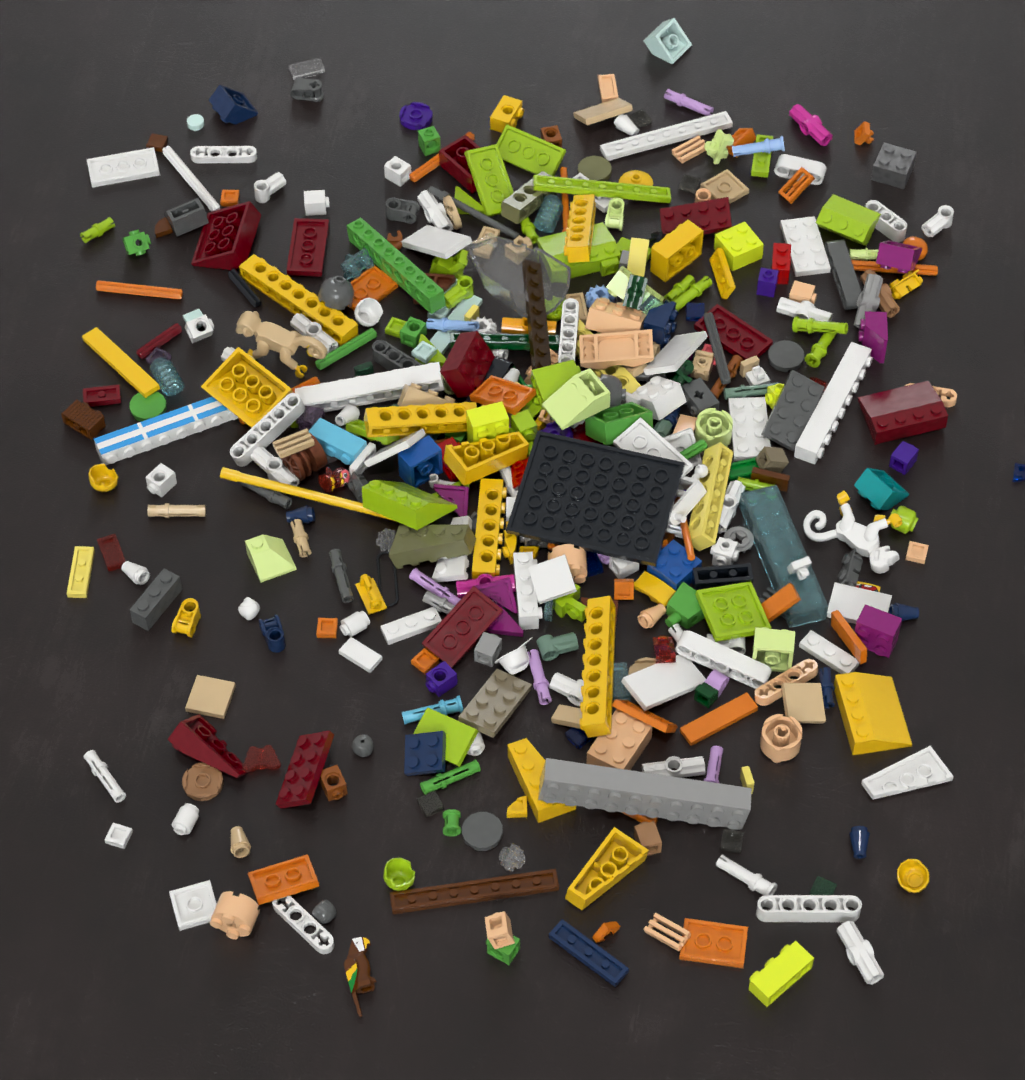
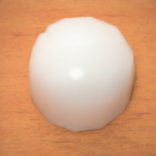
(368, 312)

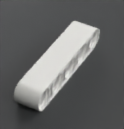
(569, 330)
(270, 420)
(723, 659)
(816, 902)

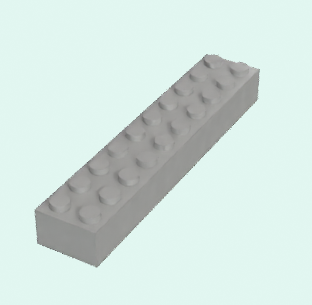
(644, 794)

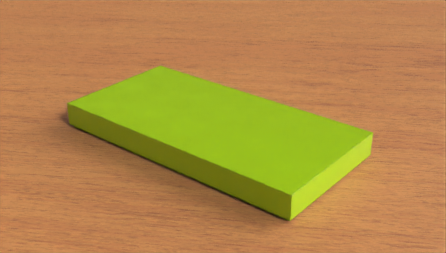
(529, 151)
(489, 177)

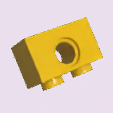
(506, 112)

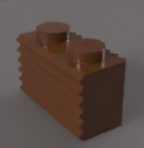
(84, 419)

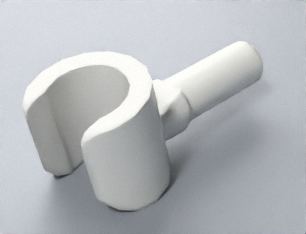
(435, 480)

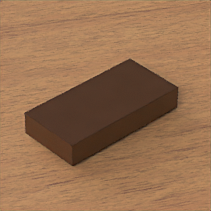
(771, 477)

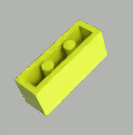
(780, 973)

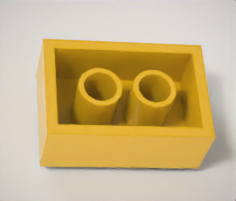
(676, 250)

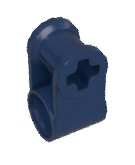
(273, 633)

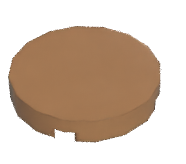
(202, 782)

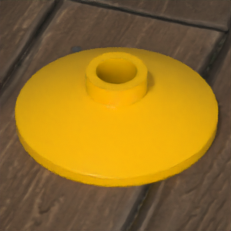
(636, 177)

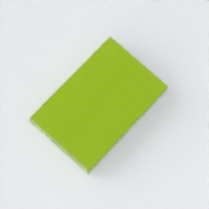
(458, 735)

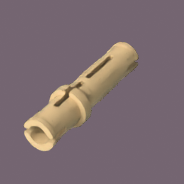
(176, 510)

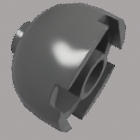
(336, 293)
(615, 386)

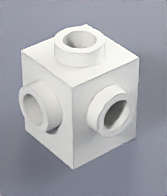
(724, 552)

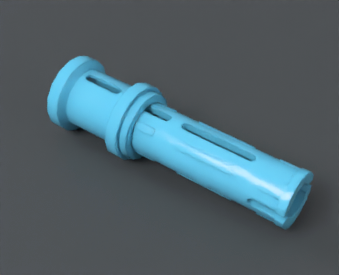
(443, 707)

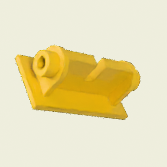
(910, 280)
(370, 594)

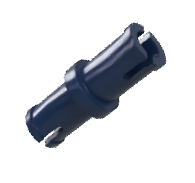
(827, 687)

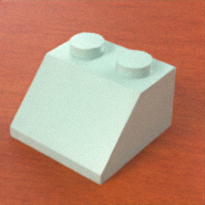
(668, 41)

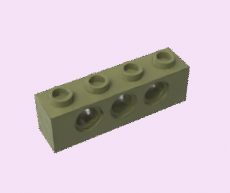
(523, 202)

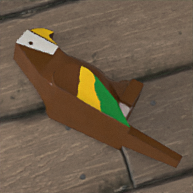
(358, 970)

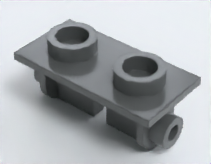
(355, 485)
(851, 562)

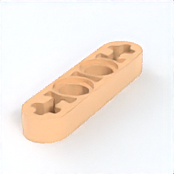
(768, 693)

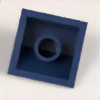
(232, 105)

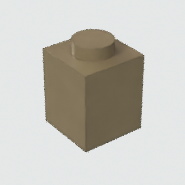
(772, 459)

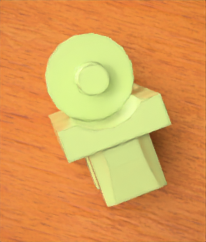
(717, 147)

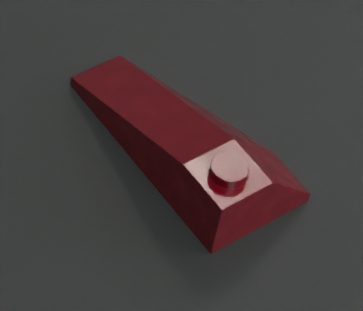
(198, 740)

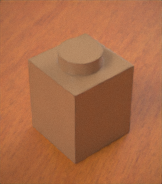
(648, 836)

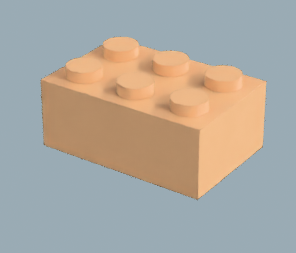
(613, 317)
(623, 745)

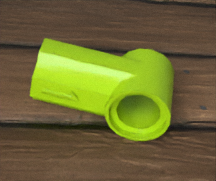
(462, 290)

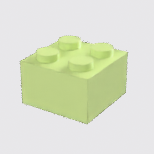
(774, 648)

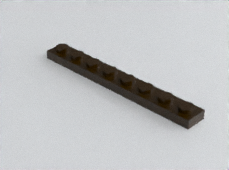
(536, 314)

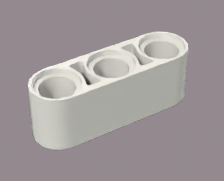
(788, 165)
(888, 223)

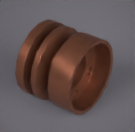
(306, 460)

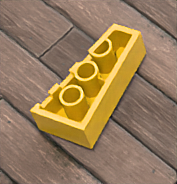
(486, 456)
(528, 768)
(607, 866)

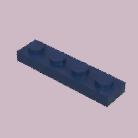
(588, 953)

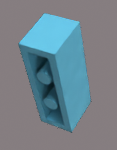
(337, 441)

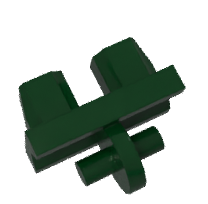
(635, 291)
(681, 374)

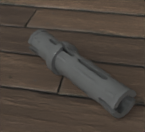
(271, 495)
(339, 569)

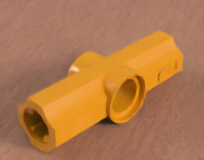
(520, 326)

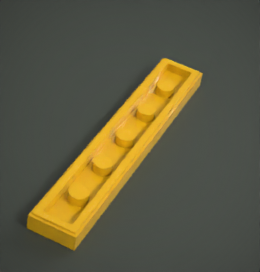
(121, 362)

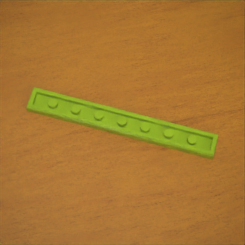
(601, 188)

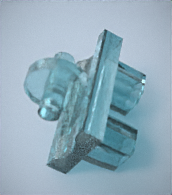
(354, 264)

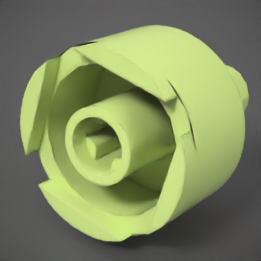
(714, 427)

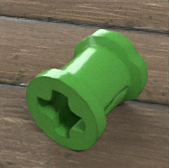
(451, 822)

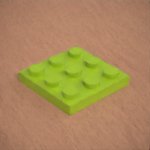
(732, 610)

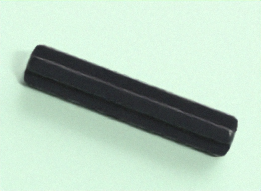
(244, 287)

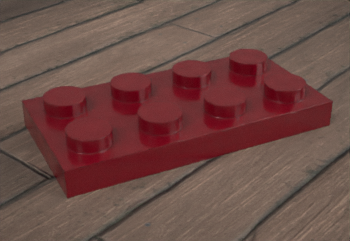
(708, 215)
(308, 247)
(736, 335)
(462, 627)
(305, 769)

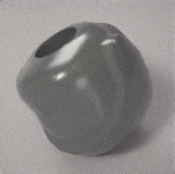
(362, 745)
(324, 911)

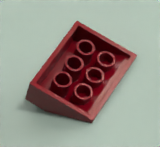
(227, 237)
(903, 412)

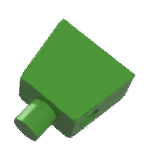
(684, 608)

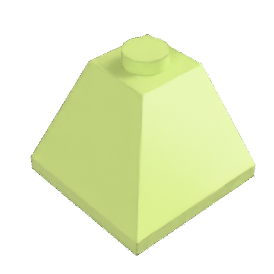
(269, 557)

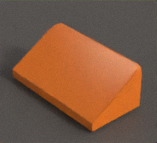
(741, 137)

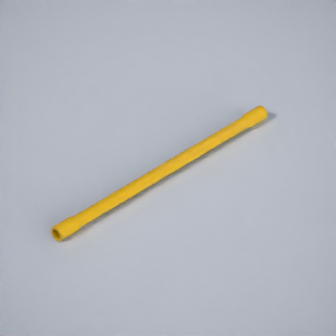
(237, 476)

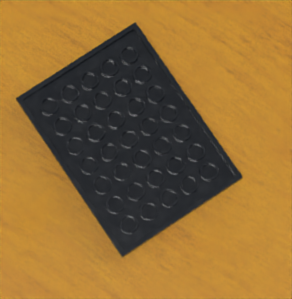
(596, 498)

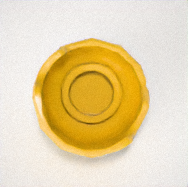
(102, 478)
(913, 875)

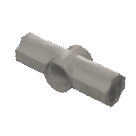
(868, 298)

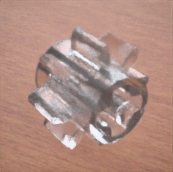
(385, 539)
(512, 857)

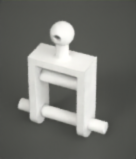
(690, 497)

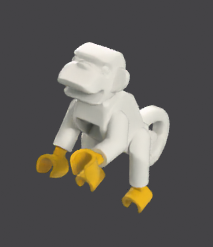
(856, 535)

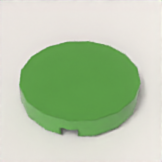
(148, 407)

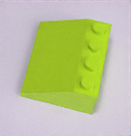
(603, 248)
(404, 503)

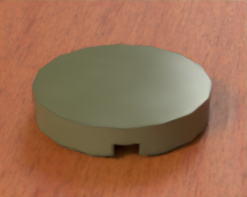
(595, 168)

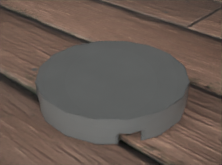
(786, 356)
(482, 831)

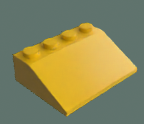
(246, 387)
(871, 712)

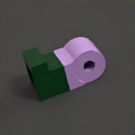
(711, 688)

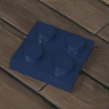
(425, 753)

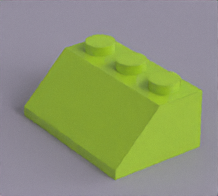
(848, 219)

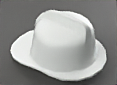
(515, 660)

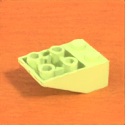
(578, 399)

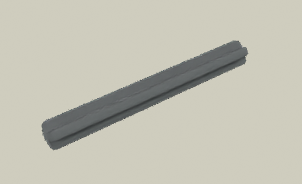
(717, 348)

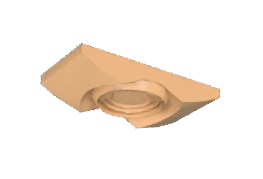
(616, 348)

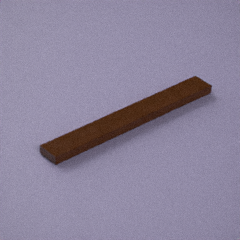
(474, 891)

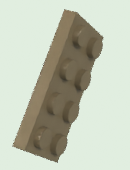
(495, 703)

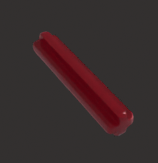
(159, 340)

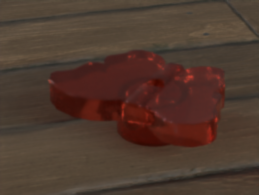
(261, 759)

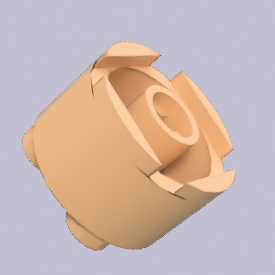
(576, 559)
(781, 738)
(235, 914)

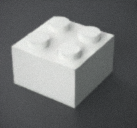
(660, 396)

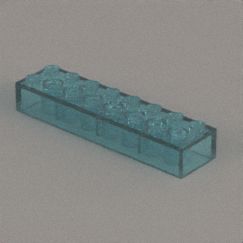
(778, 547)

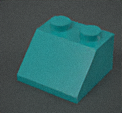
(880, 489)

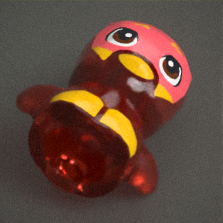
(335, 479)

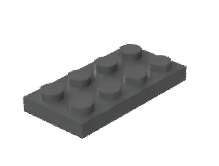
(792, 410)

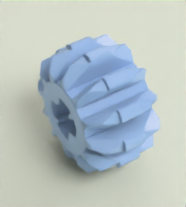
(598, 292)

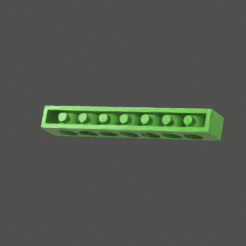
(397, 266)

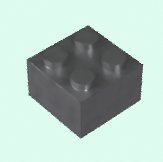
(893, 165)

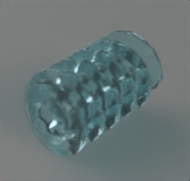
(548, 214)
(166, 376)

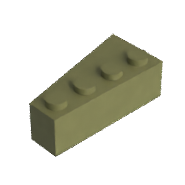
(430, 543)

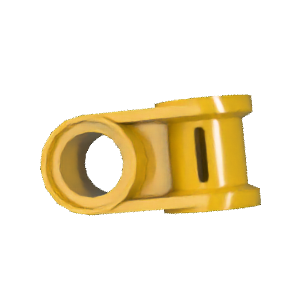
(186, 621)

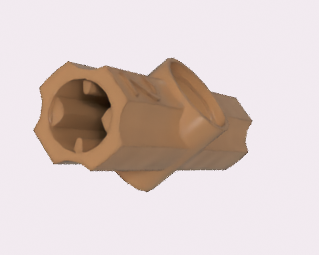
(887, 303)

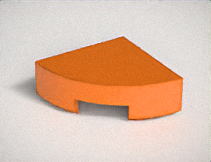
(604, 930)

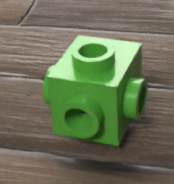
(130, 245)

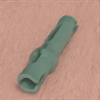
(746, 391)

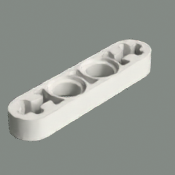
(223, 154)
(302, 923)

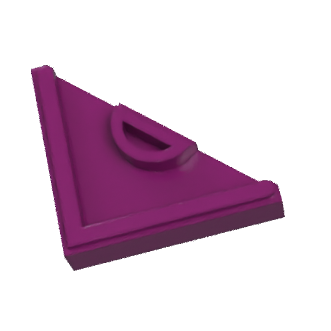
(456, 495)
(501, 592)
(505, 625)

